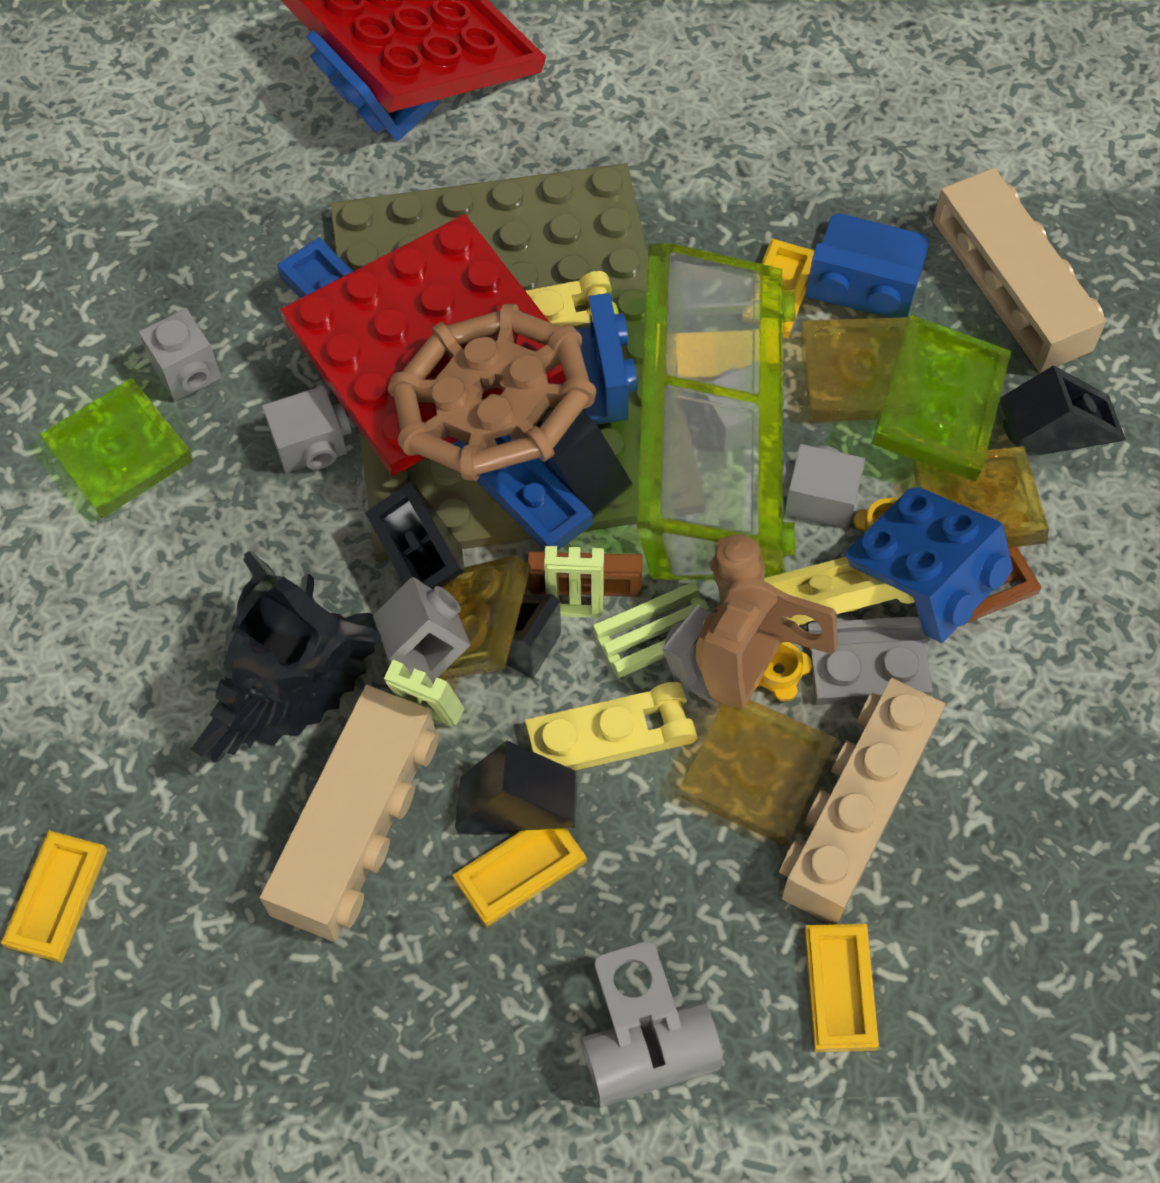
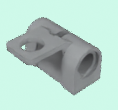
(650, 1037)

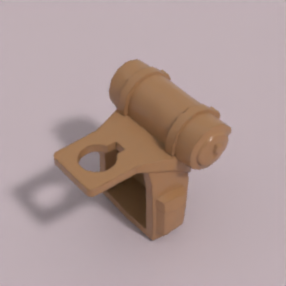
(751, 623)

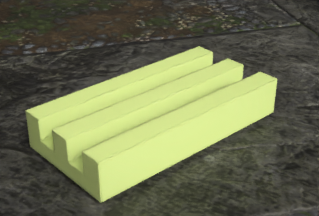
(575, 567)
(637, 615)
(419, 689)

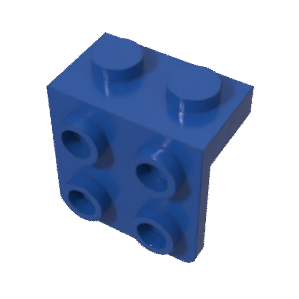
(355, 91)
(867, 266)
(605, 362)
(937, 555)

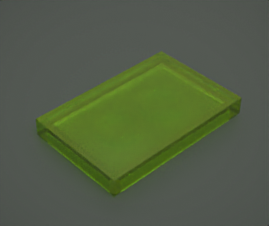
(942, 398)

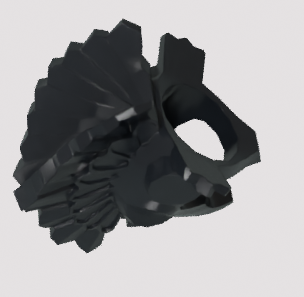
(282, 663)

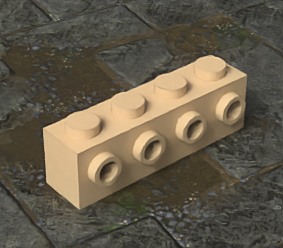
(1019, 270)
(861, 804)
(350, 814)

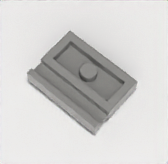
(868, 658)

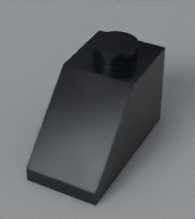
(1059, 414)
(587, 464)

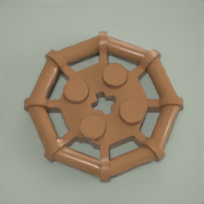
(486, 366)

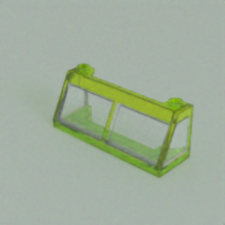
(712, 411)

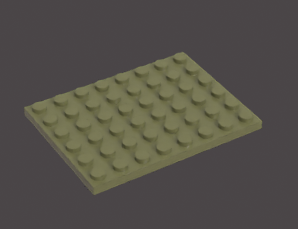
(546, 235)

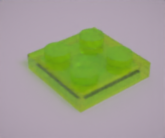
(116, 447)

